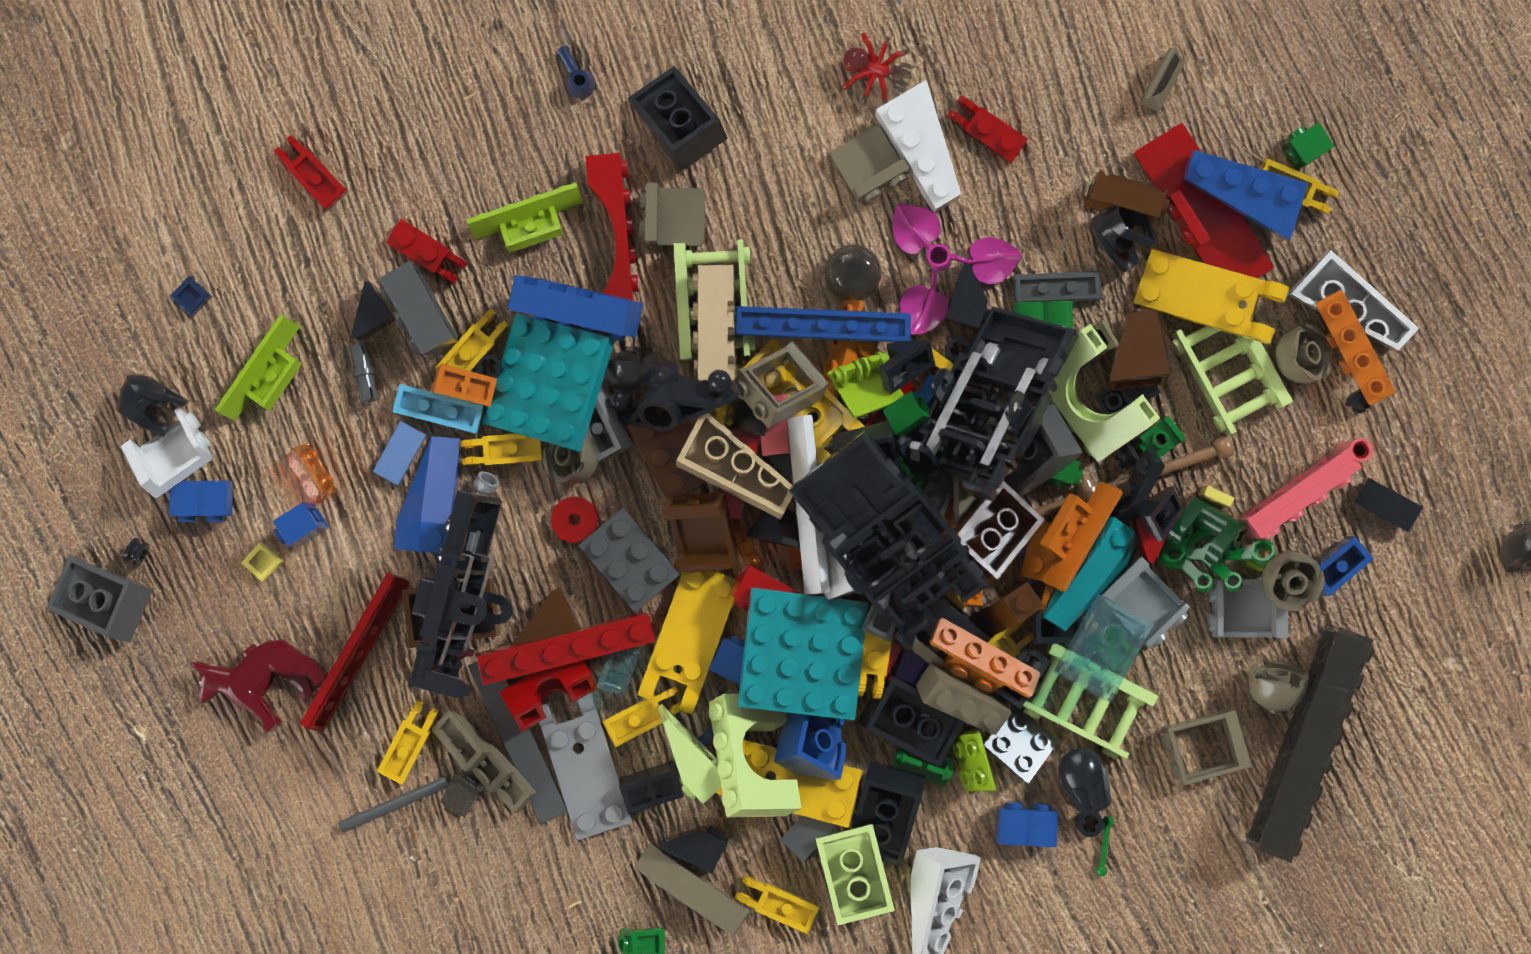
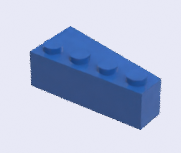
(1257, 194)
(575, 306)

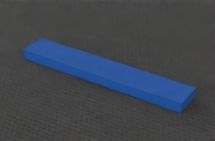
(822, 324)

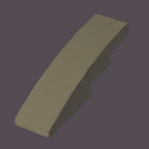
(484, 760)
(692, 889)

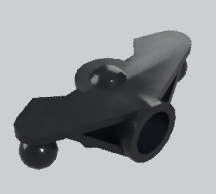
(673, 398)

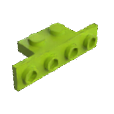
(528, 220)
(265, 372)

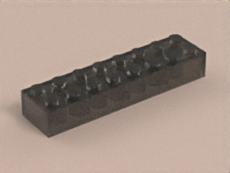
(1309, 743)

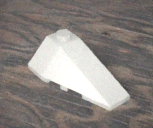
(937, 889)

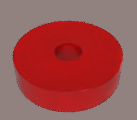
(562, 514)

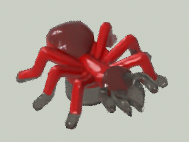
(871, 68)

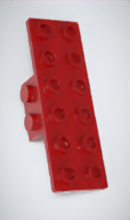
(1206, 224)

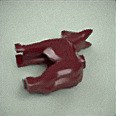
(254, 675)

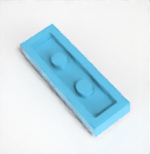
(438, 408)

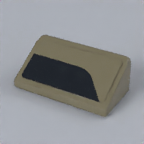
(1162, 80)

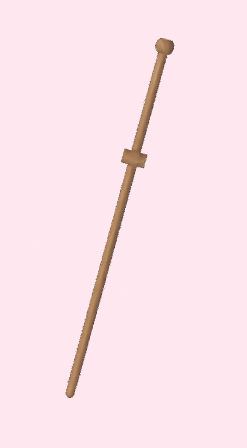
(1221, 448)

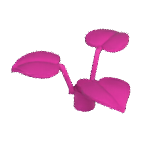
(917, 227)

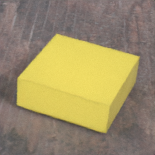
(1216, 497)
(262, 561)

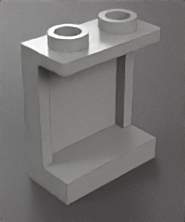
(1149, 598)
(1245, 612)

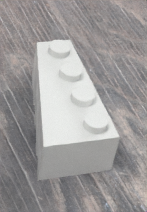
(918, 138)
(1375, 313)

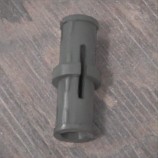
(363, 373)

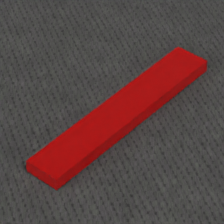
(354, 652)

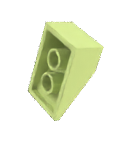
(693, 760)
(855, 874)

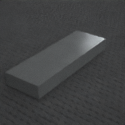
(1057, 287)

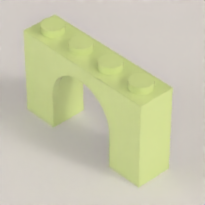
(1098, 431)
(743, 790)

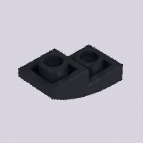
(1116, 400)
(741, 417)
(1388, 505)

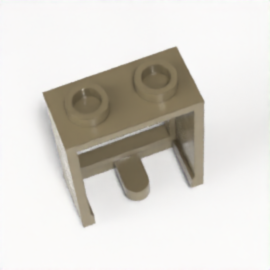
(763, 402)

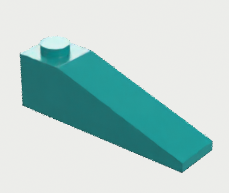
(1097, 572)

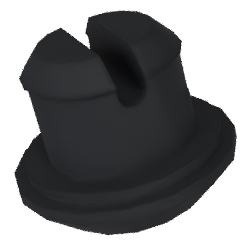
(1358, 402)
(1127, 456)

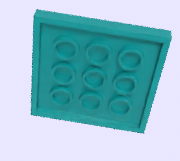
(549, 381)
(802, 654)

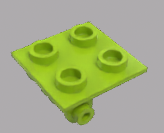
(862, 385)
(973, 762)

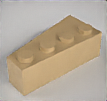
(715, 321)
(730, 465)

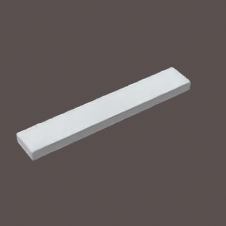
(810, 539)

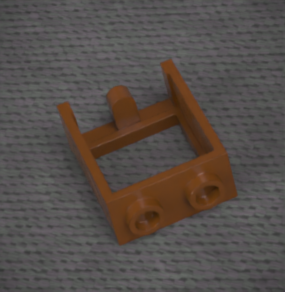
(1126, 193)

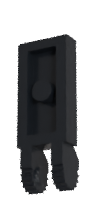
(1138, 486)

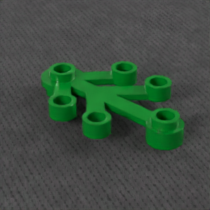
(1188, 554)

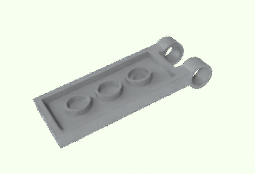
(587, 778)

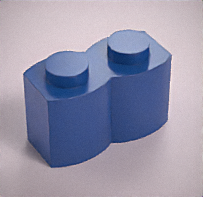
(201, 498)
(1027, 825)

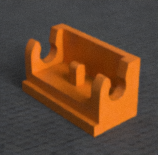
(464, 385)

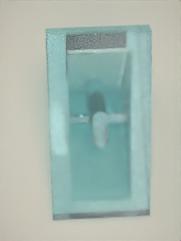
(618, 671)

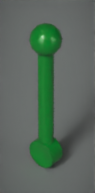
(1108, 821)

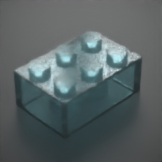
(1103, 648)

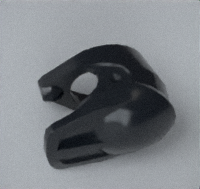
(1115, 233)
(138, 396)
(1085, 780)

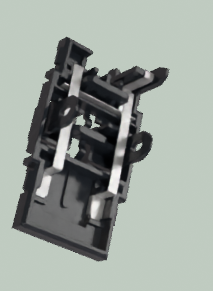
(1007, 354)
(457, 602)

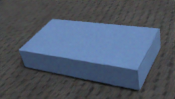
(399, 453)

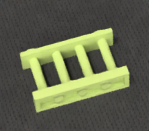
(684, 288)
(1261, 368)
(1137, 696)

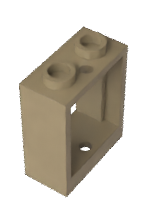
(1235, 741)

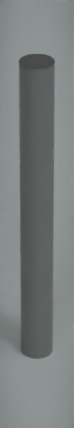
(393, 804)

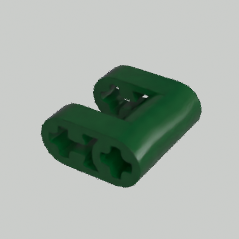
(1226, 529)

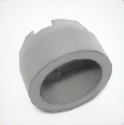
(486, 483)

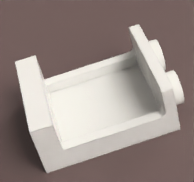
(169, 458)

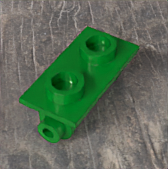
(912, 763)

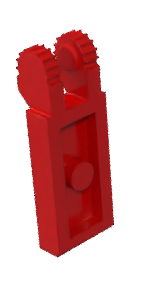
(989, 130)
(312, 175)
(423, 249)

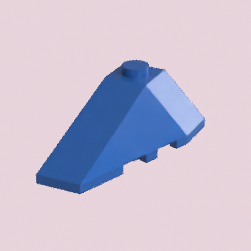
(430, 498)
(812, 746)

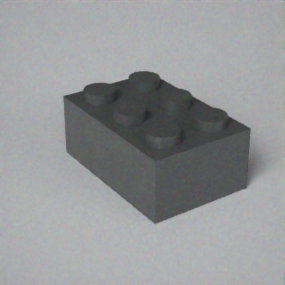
(418, 311)
(629, 559)

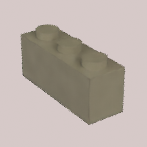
(962, 699)

